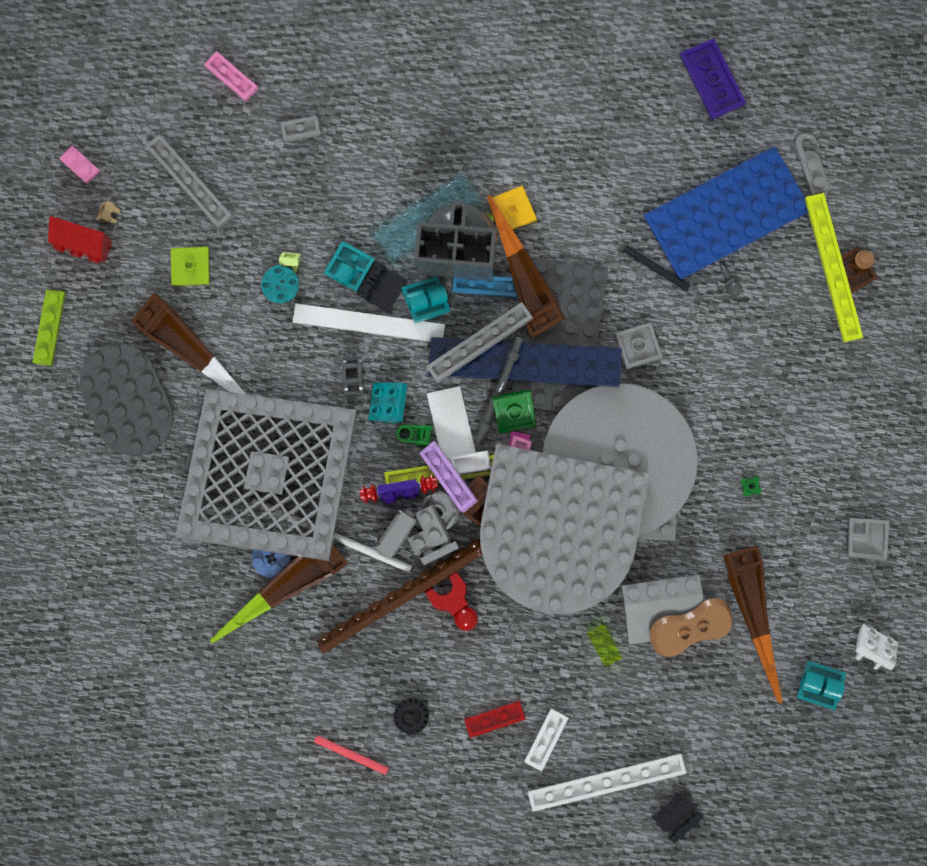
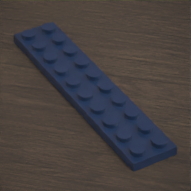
(539, 363)

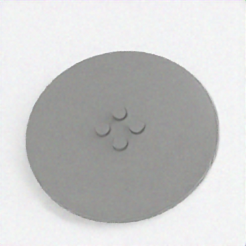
(633, 432)

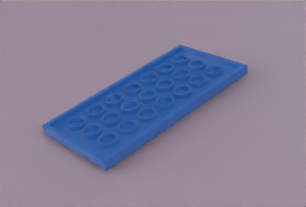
(727, 213)

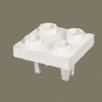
(876, 647)

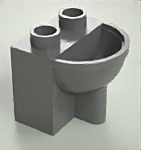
(457, 243)

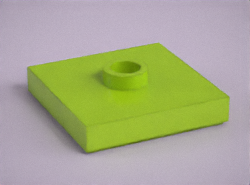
(190, 266)

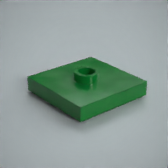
(514, 411)

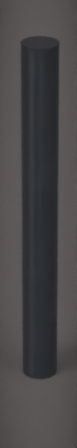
(656, 268)

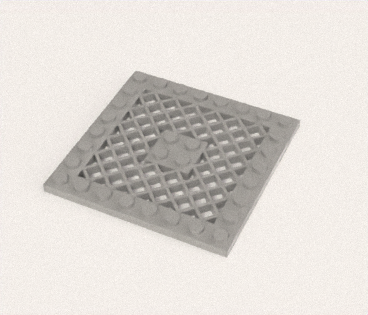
(266, 474)

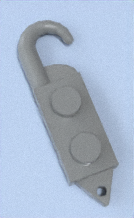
(812, 167)

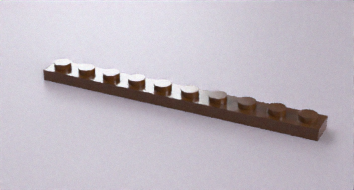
(402, 595)

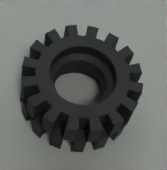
(399, 712)

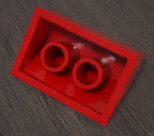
(78, 240)

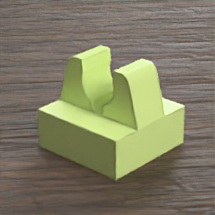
(290, 259)

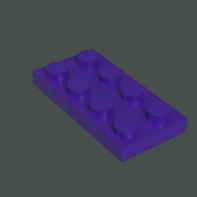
(712, 79)

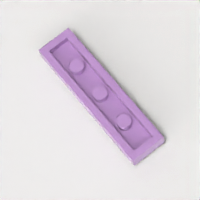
(448, 477)

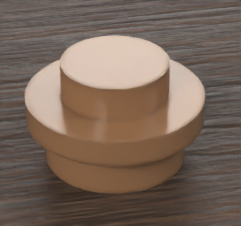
(864, 259)

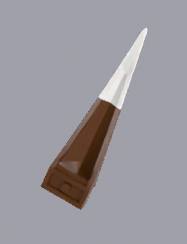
(169, 330)

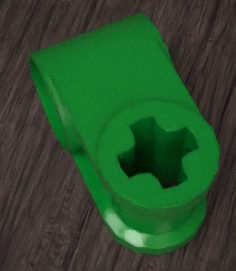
(416, 434)

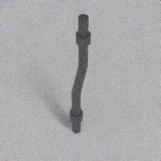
(512, 357)
(380, 507)

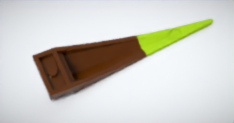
(292, 579)

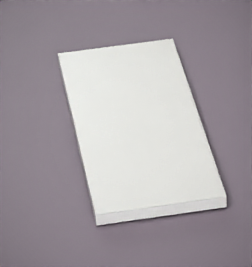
(451, 422)

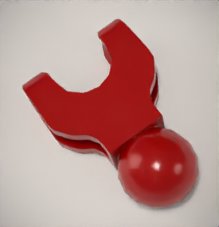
(455, 603)

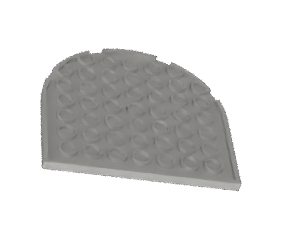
(559, 528)

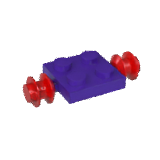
(398, 490)

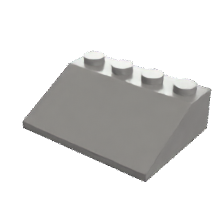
(652, 600)

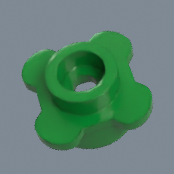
(754, 481)

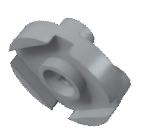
(442, 500)

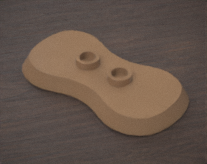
(677, 632)

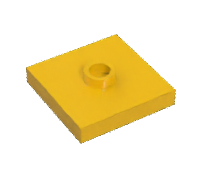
(515, 207)

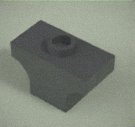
(352, 376)

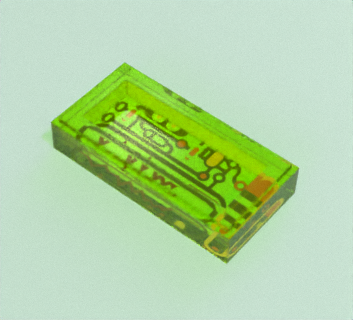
(604, 645)

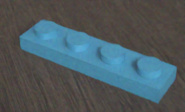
(499, 287)

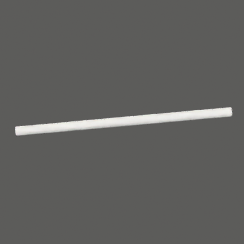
(346, 541)

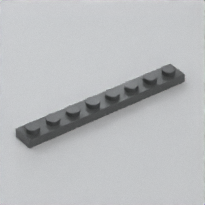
(237, 478)

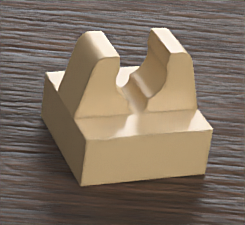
(105, 212)

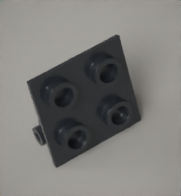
(381, 287)

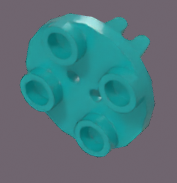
(286, 290)

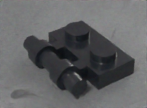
(673, 812)

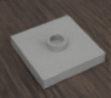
(638, 345)

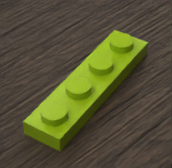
(49, 327)

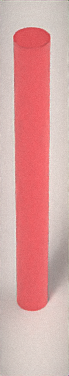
(351, 755)

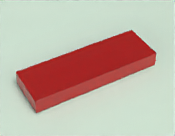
(494, 719)

